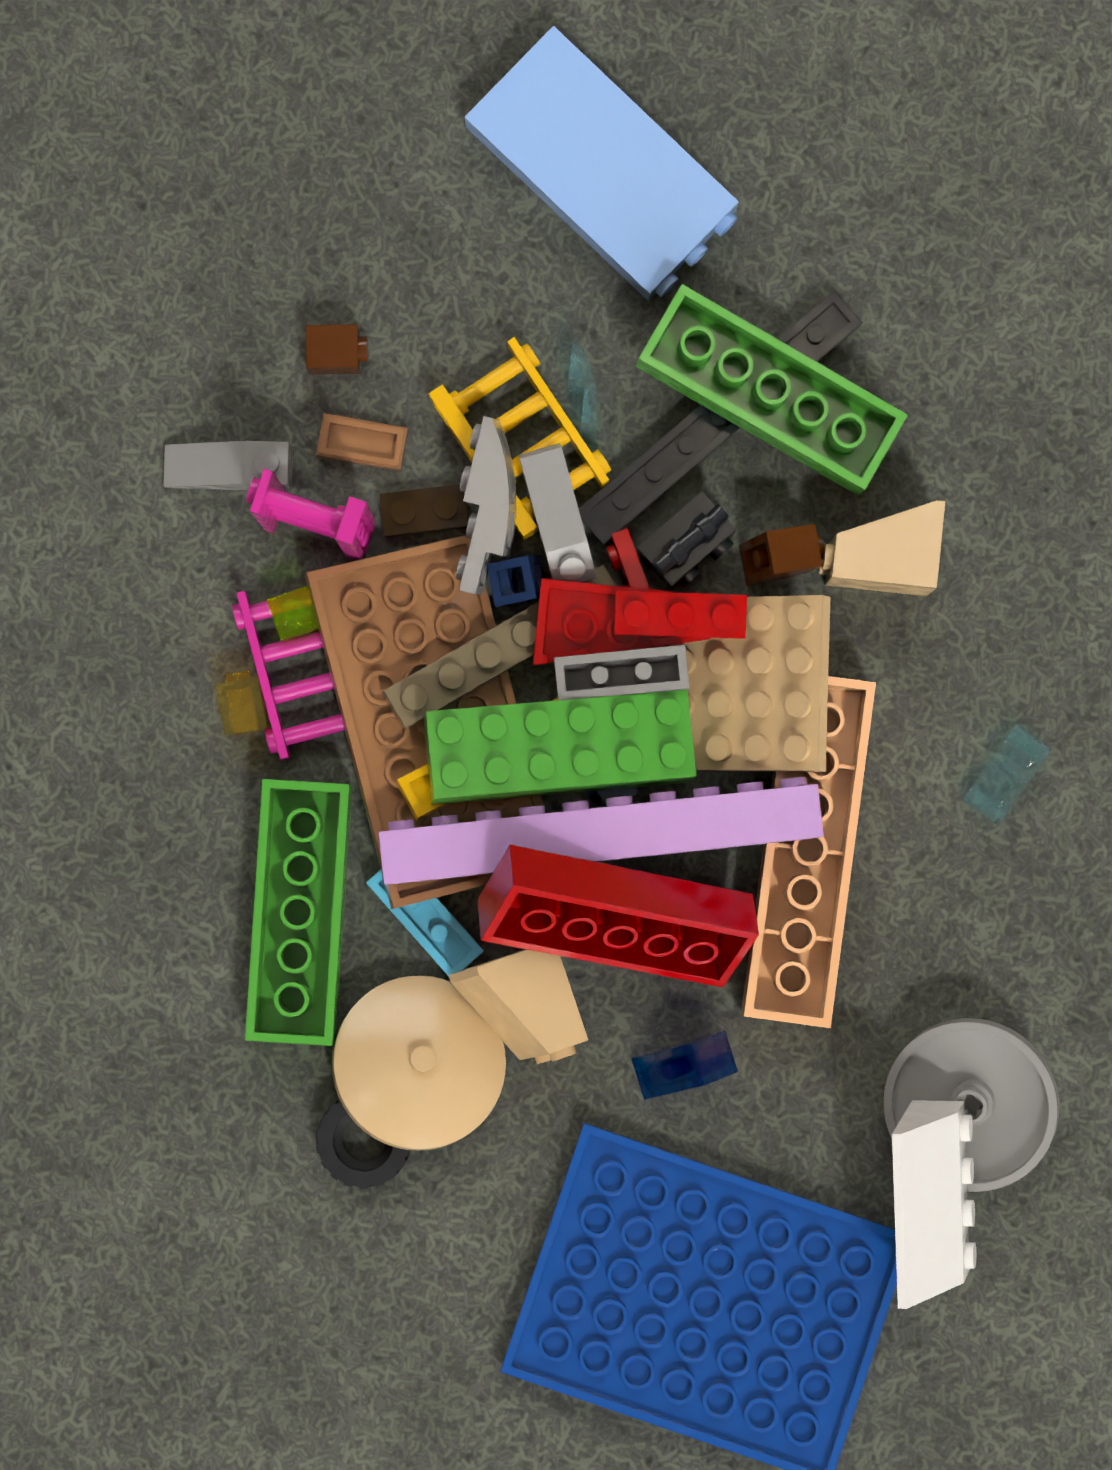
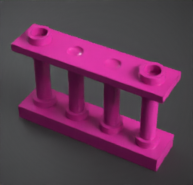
(348, 525)
(277, 737)

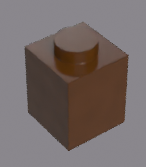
(335, 349)

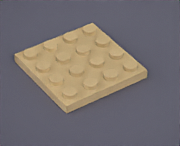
(766, 695)

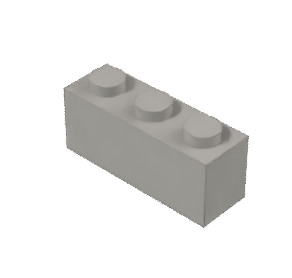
(621, 673)

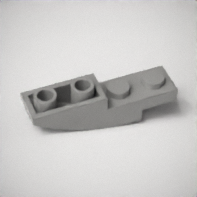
(493, 488)

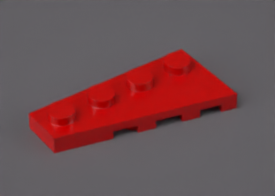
(581, 621)

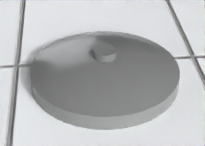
(1002, 1088)

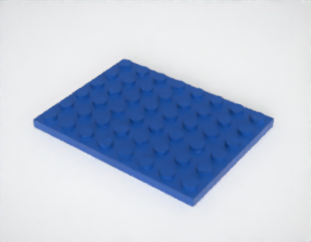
(705, 1303)

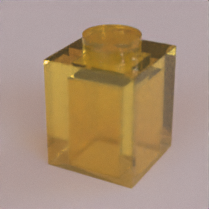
(242, 704)

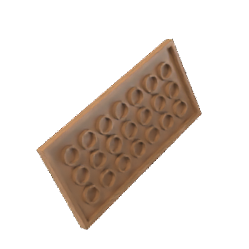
(376, 628)

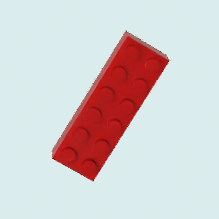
(616, 916)

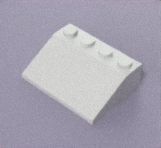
(932, 1200)

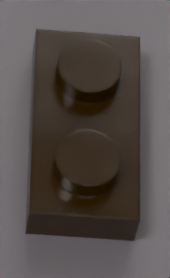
(423, 511)

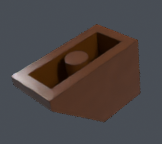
(781, 554)

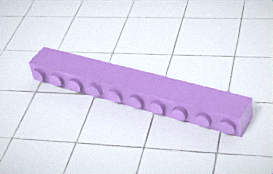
(604, 833)

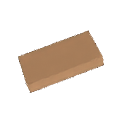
(362, 442)

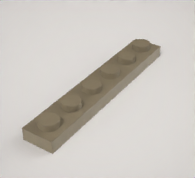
(469, 665)

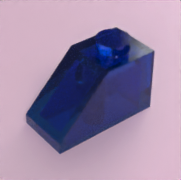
(685, 1065)

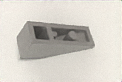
(226, 464)
(557, 514)

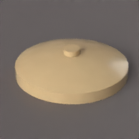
(417, 1064)

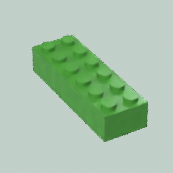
(771, 390)
(559, 747)
(298, 912)

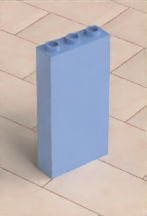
(602, 164)

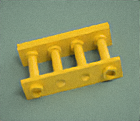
(454, 405)

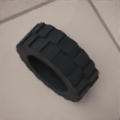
(342, 1165)

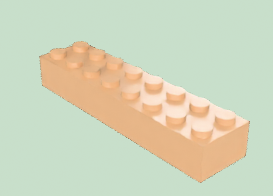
(808, 880)

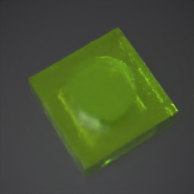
(293, 613)

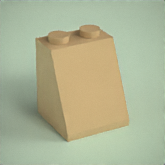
(889, 553)
(525, 1003)

